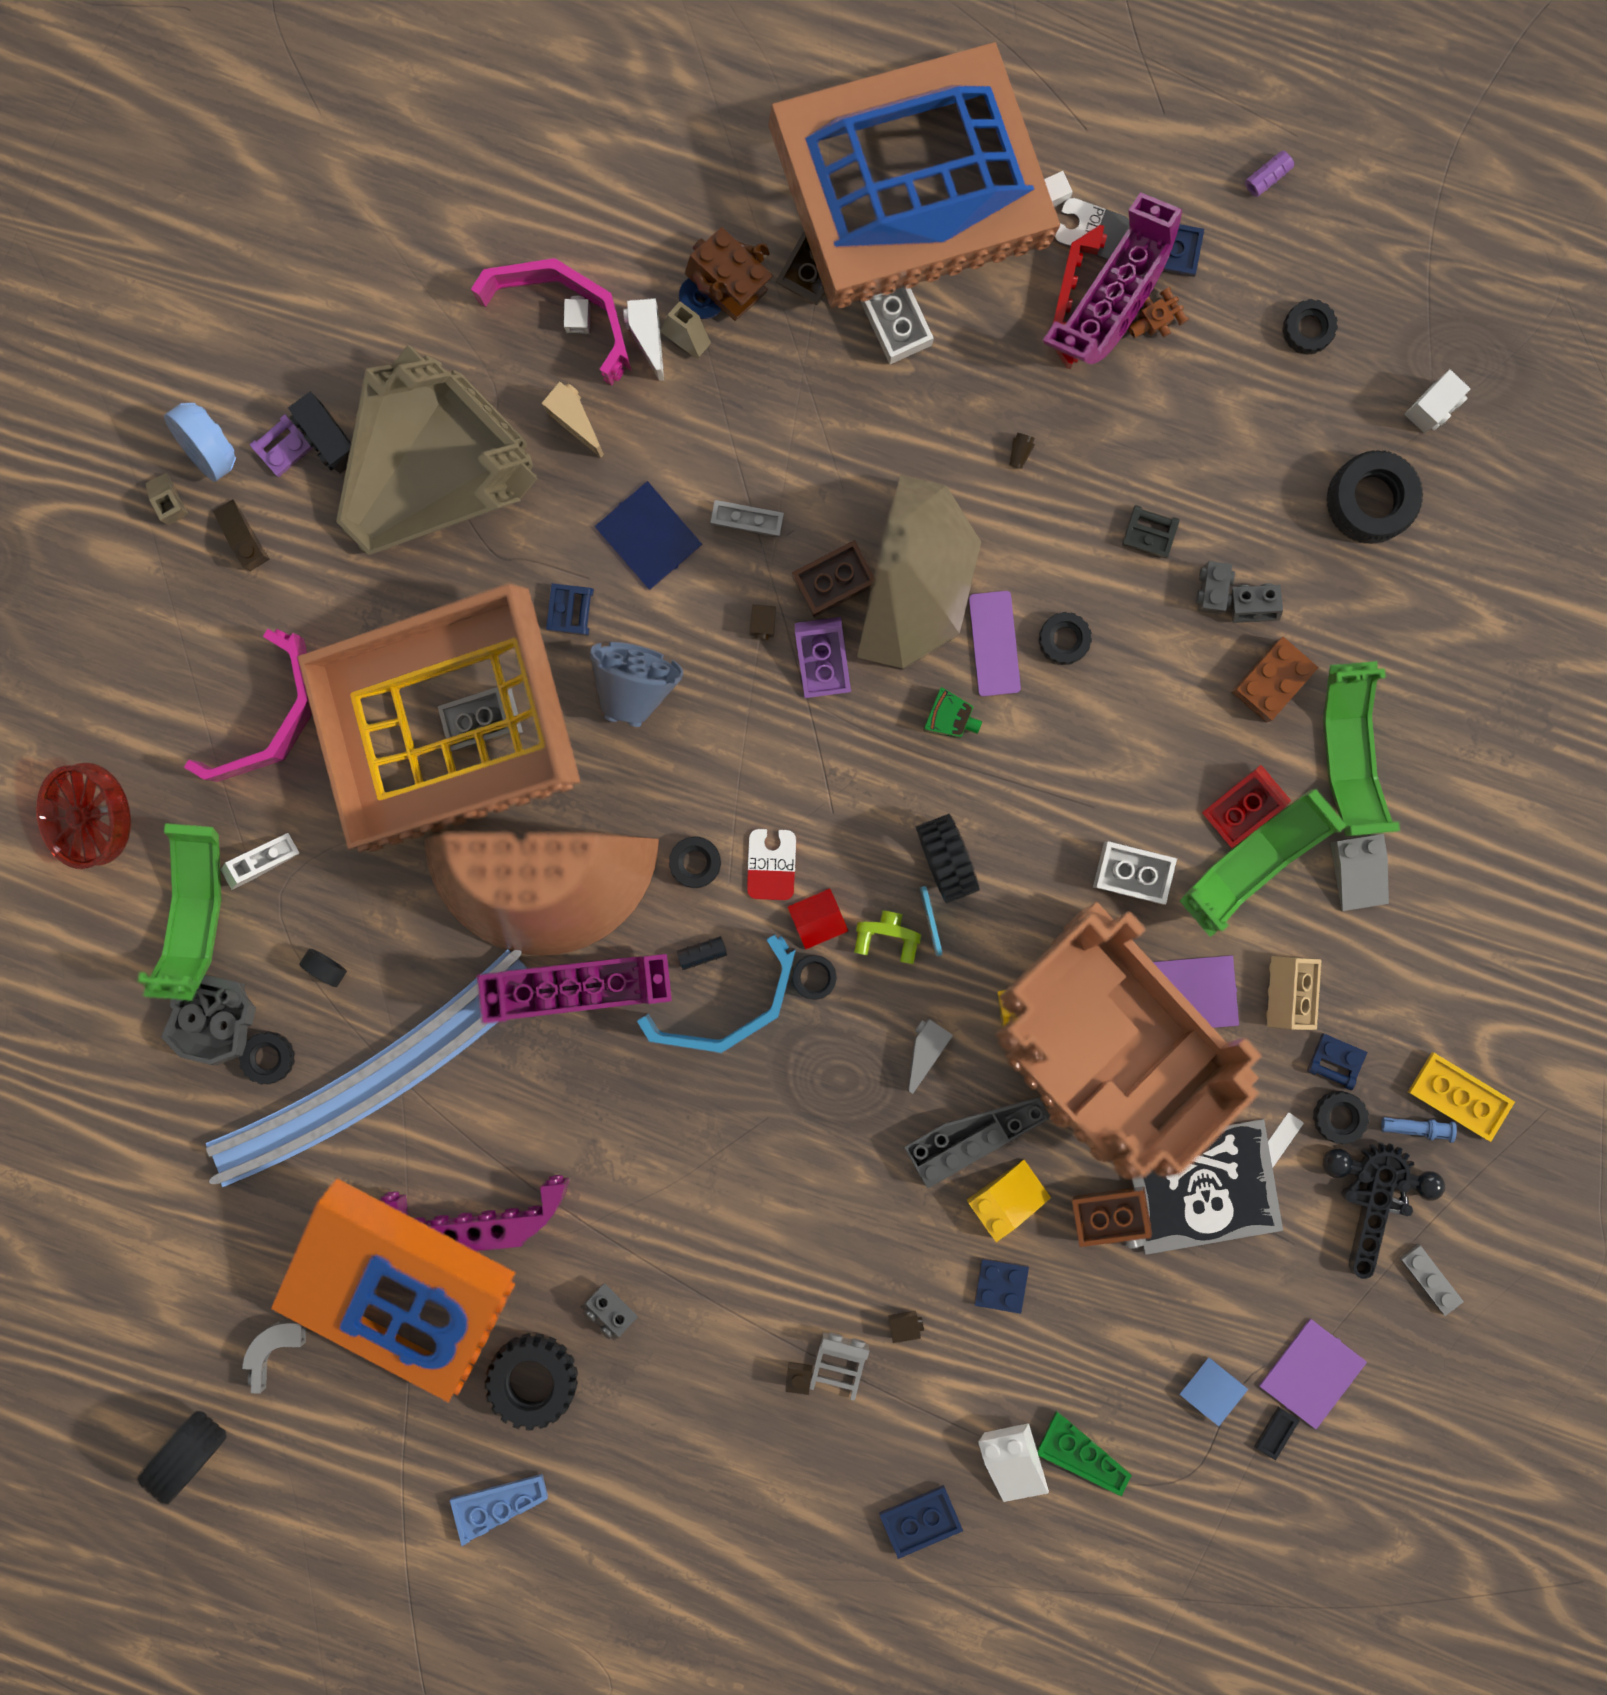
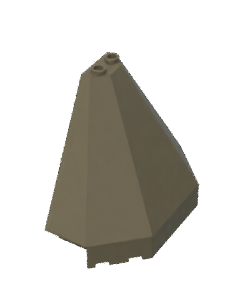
(426, 455)
(920, 576)

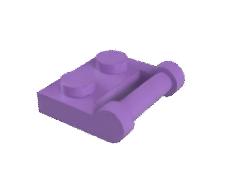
(287, 451)

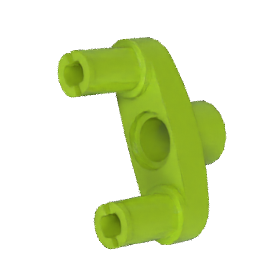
(889, 925)

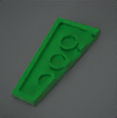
(1077, 1453)

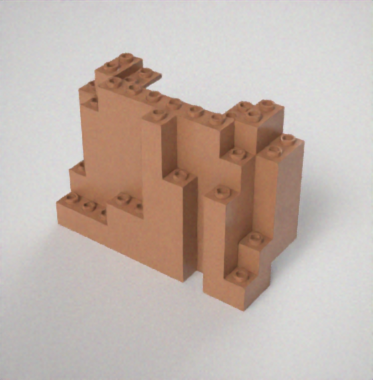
(1123, 1050)

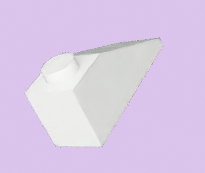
(259, 861)

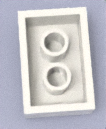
(898, 324)
(1134, 873)

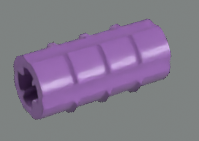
(1269, 173)

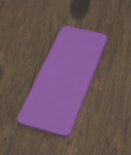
(994, 643)

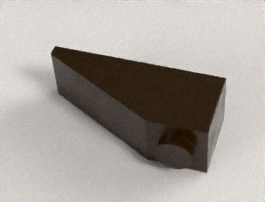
(240, 536)

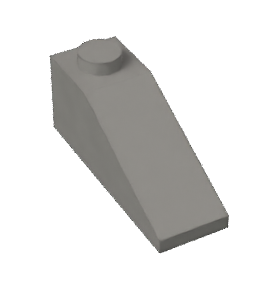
(927, 1047)

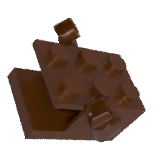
(729, 272)

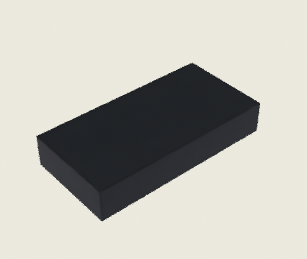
(1276, 1433)

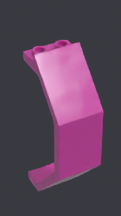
(555, 271)
(287, 733)

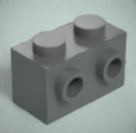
(1214, 590)
(1256, 603)
(609, 1311)

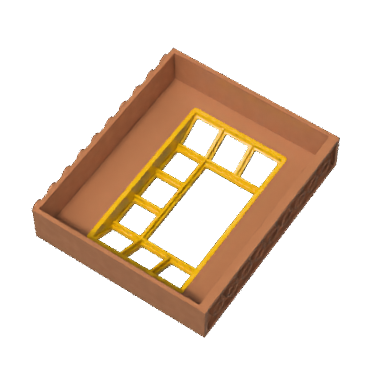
(415, 652)

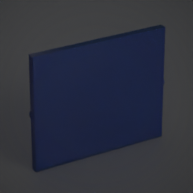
(648, 535)

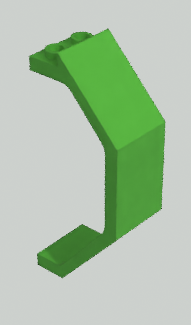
(1352, 748)
(1259, 859)
(191, 914)

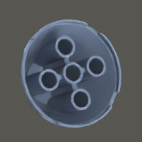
(632, 680)

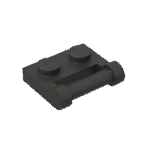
(1147, 538)

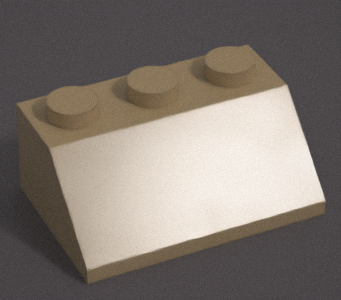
(1293, 993)

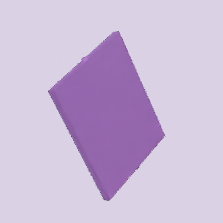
(1207, 986)
(1312, 1373)

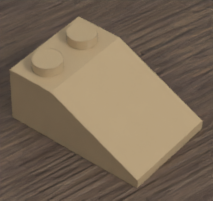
(565, 407)

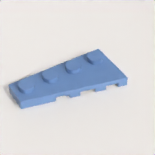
(487, 1508)

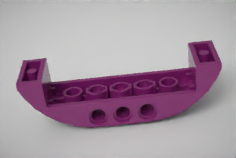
(1121, 284)
(573, 987)

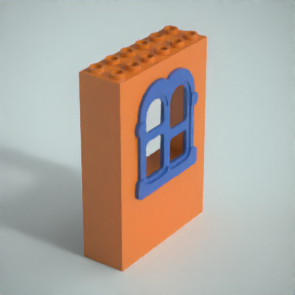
(344, 1255)

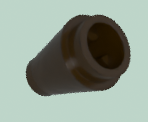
(1021, 449)

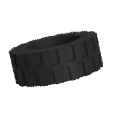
(1323, 314)
(1082, 633)
(694, 844)
(284, 1064)
(1359, 1117)

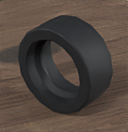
(322, 967)
(814, 995)

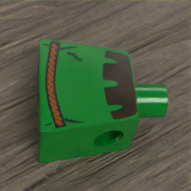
(951, 716)

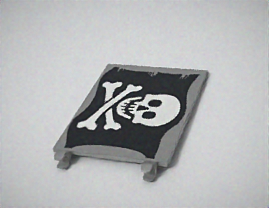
(1218, 1197)

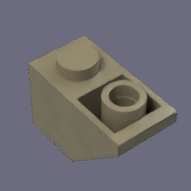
(686, 330)
(165, 499)

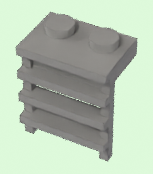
(844, 1348)

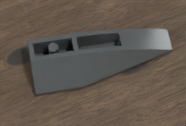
(971, 1138)

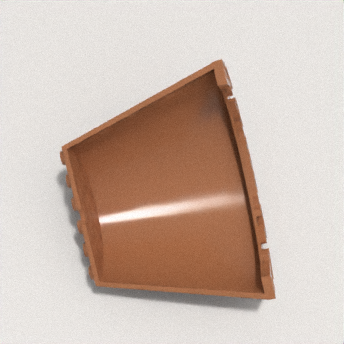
(541, 891)

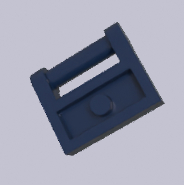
(561, 609)
(1340, 1054)

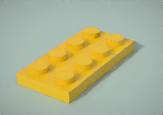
(1461, 1097)

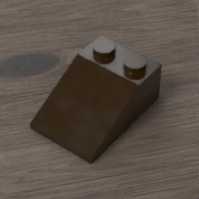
(801, 273)

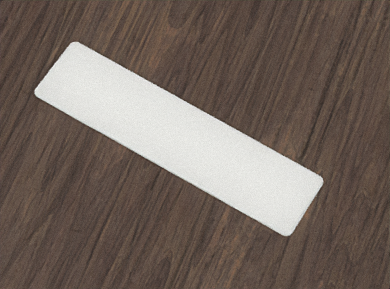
(1283, 1136)

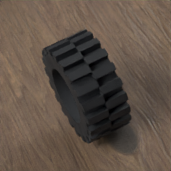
(947, 858)

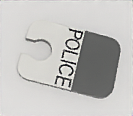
(1089, 218)

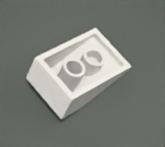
(644, 323)
(1013, 1462)

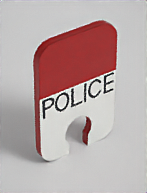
(771, 872)

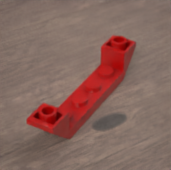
(1087, 243)

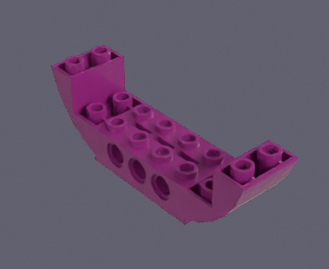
(516, 1224)

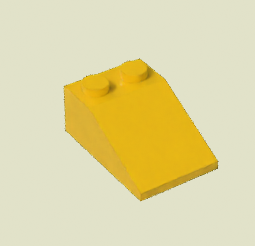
(1009, 1200)

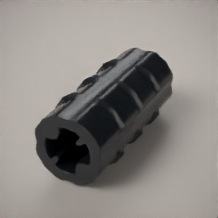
(702, 953)

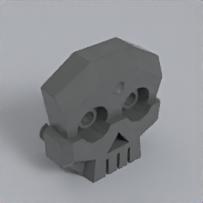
(205, 1037)

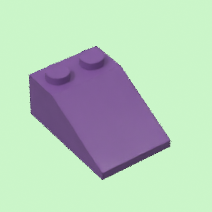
(822, 657)

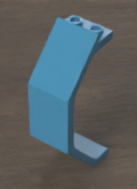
(653, 1034)

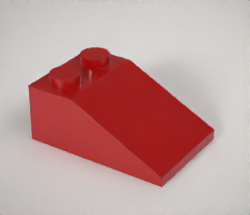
(1246, 806)

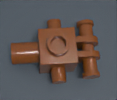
(1158, 316)

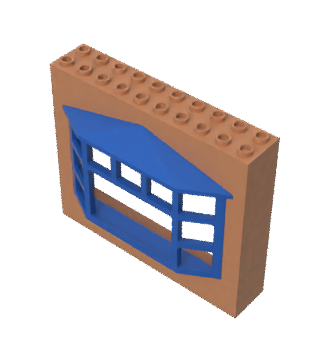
(928, 238)

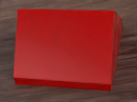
(818, 918)

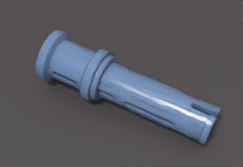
(1429, 1129)

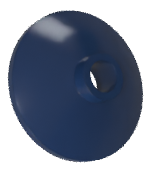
(688, 296)

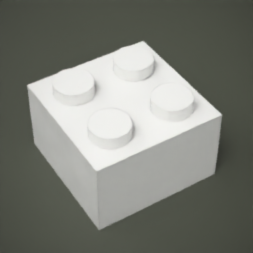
(1438, 402)

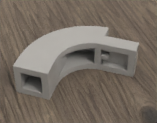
(281, 1334)

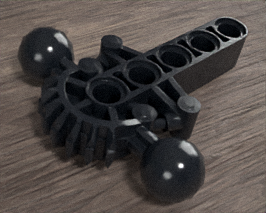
(1428, 1186)

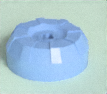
(201, 440)

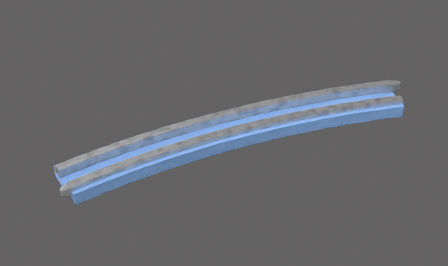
(359, 1090)

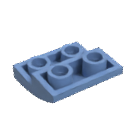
(1214, 1391)

